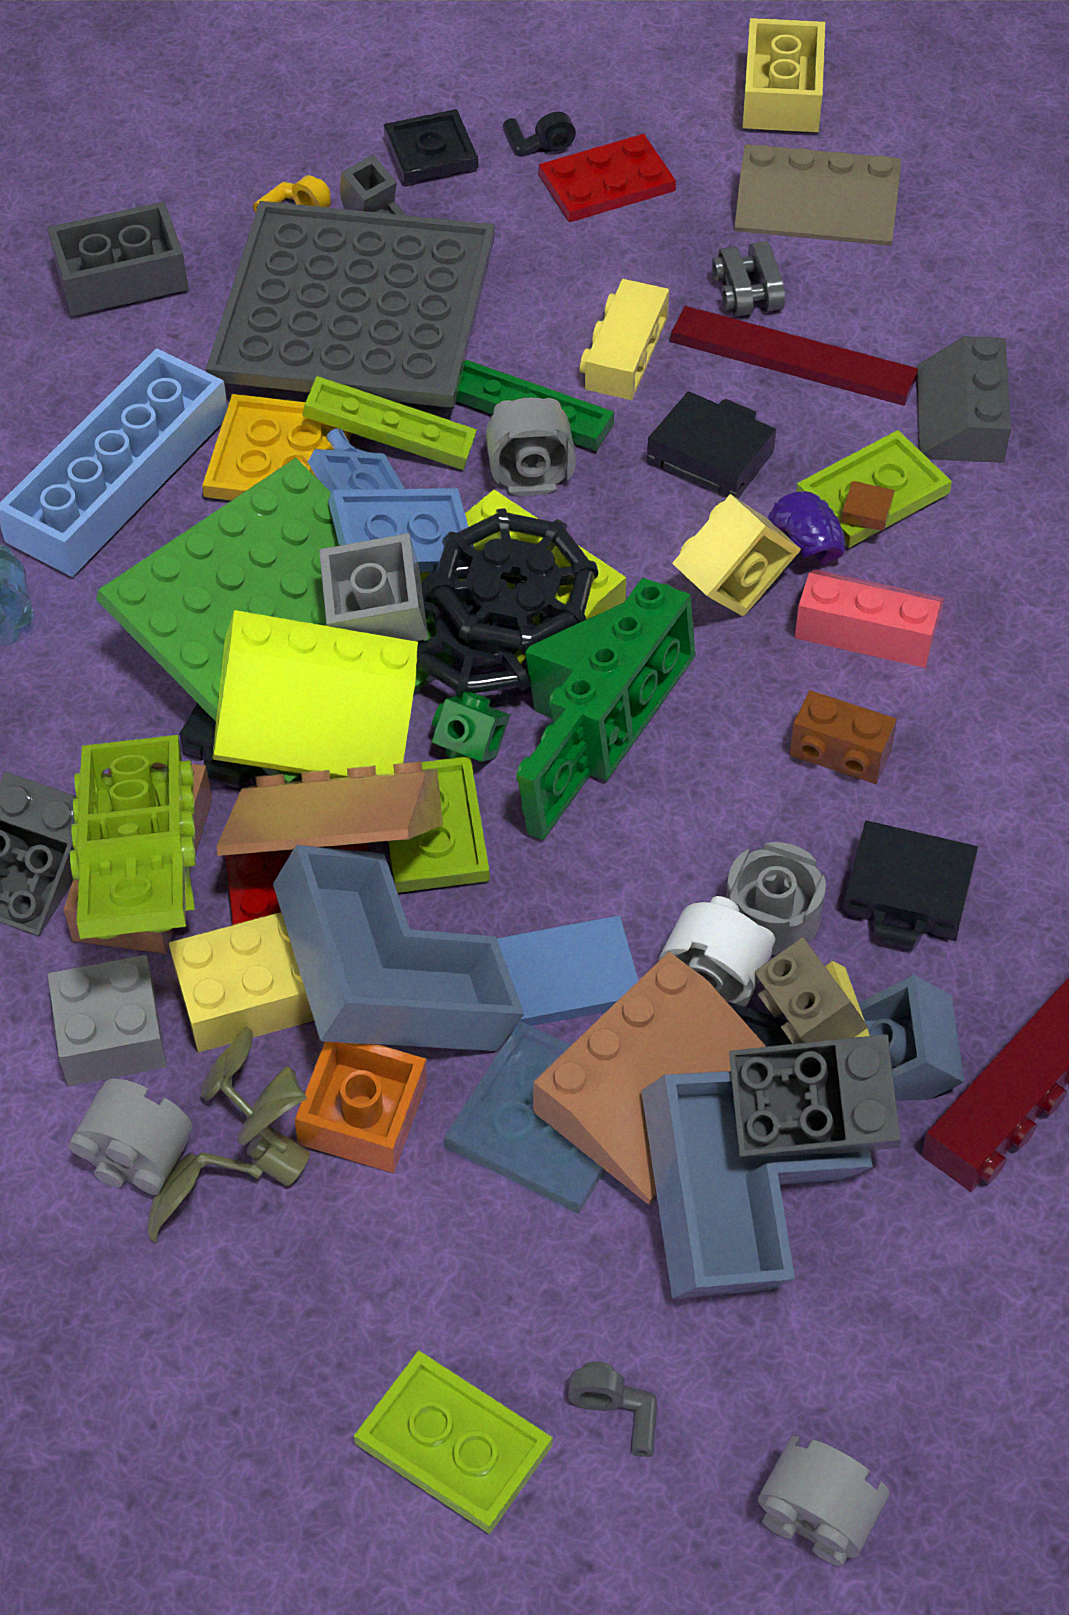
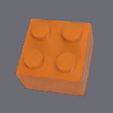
(361, 1103)

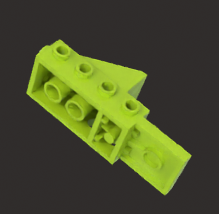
(133, 837)

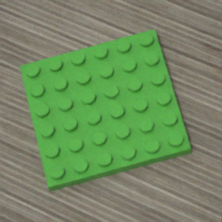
(244, 557)

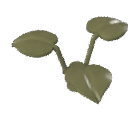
(269, 1148)

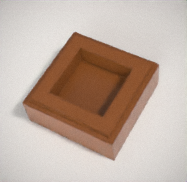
(867, 506)

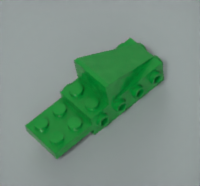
(600, 691)

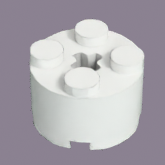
(721, 947)

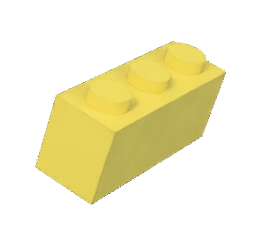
(625, 339)

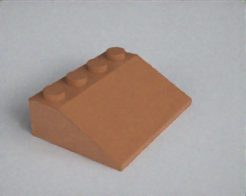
(333, 810)
(657, 1028)

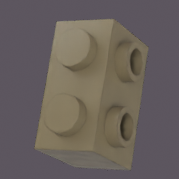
(807, 996)

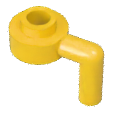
(307, 191)

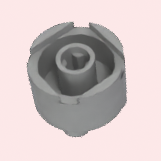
(530, 445)
(779, 891)
(131, 1136)
(823, 1499)

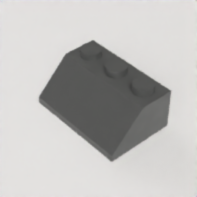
(965, 401)

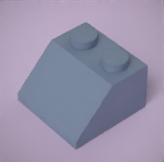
(919, 1036)

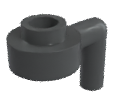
(603, 1389)

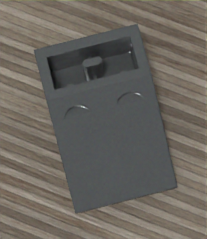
(33, 851)
(815, 1097)

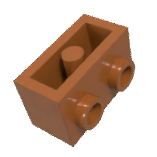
(842, 736)

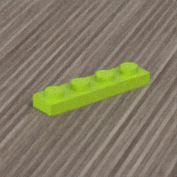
(389, 422)

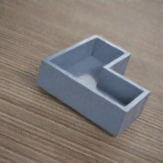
(378, 977)
(721, 1209)

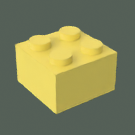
(735, 555)

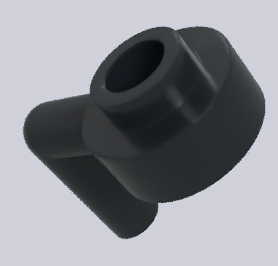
(552, 133)

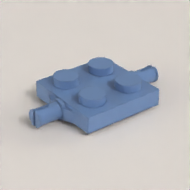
(352, 467)

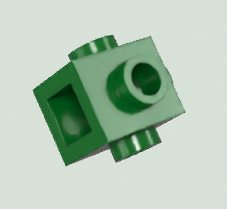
(469, 727)

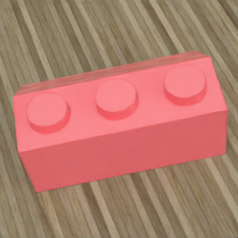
(868, 617)

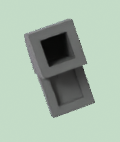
(369, 188)

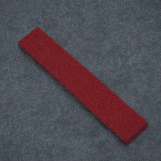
(794, 355)

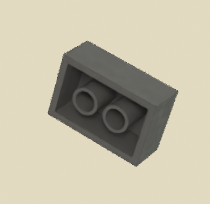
(118, 258)

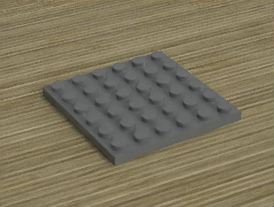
(354, 302)

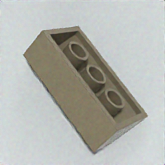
(818, 194)

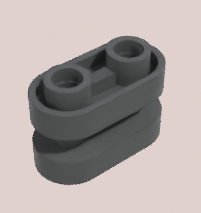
(736, 288)

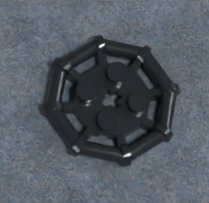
(506, 559)
(471, 654)

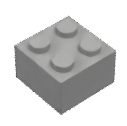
(374, 588)
(106, 1020)

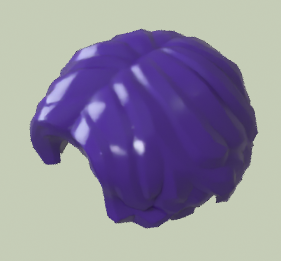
(809, 525)

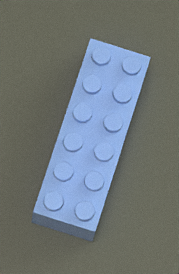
(113, 462)

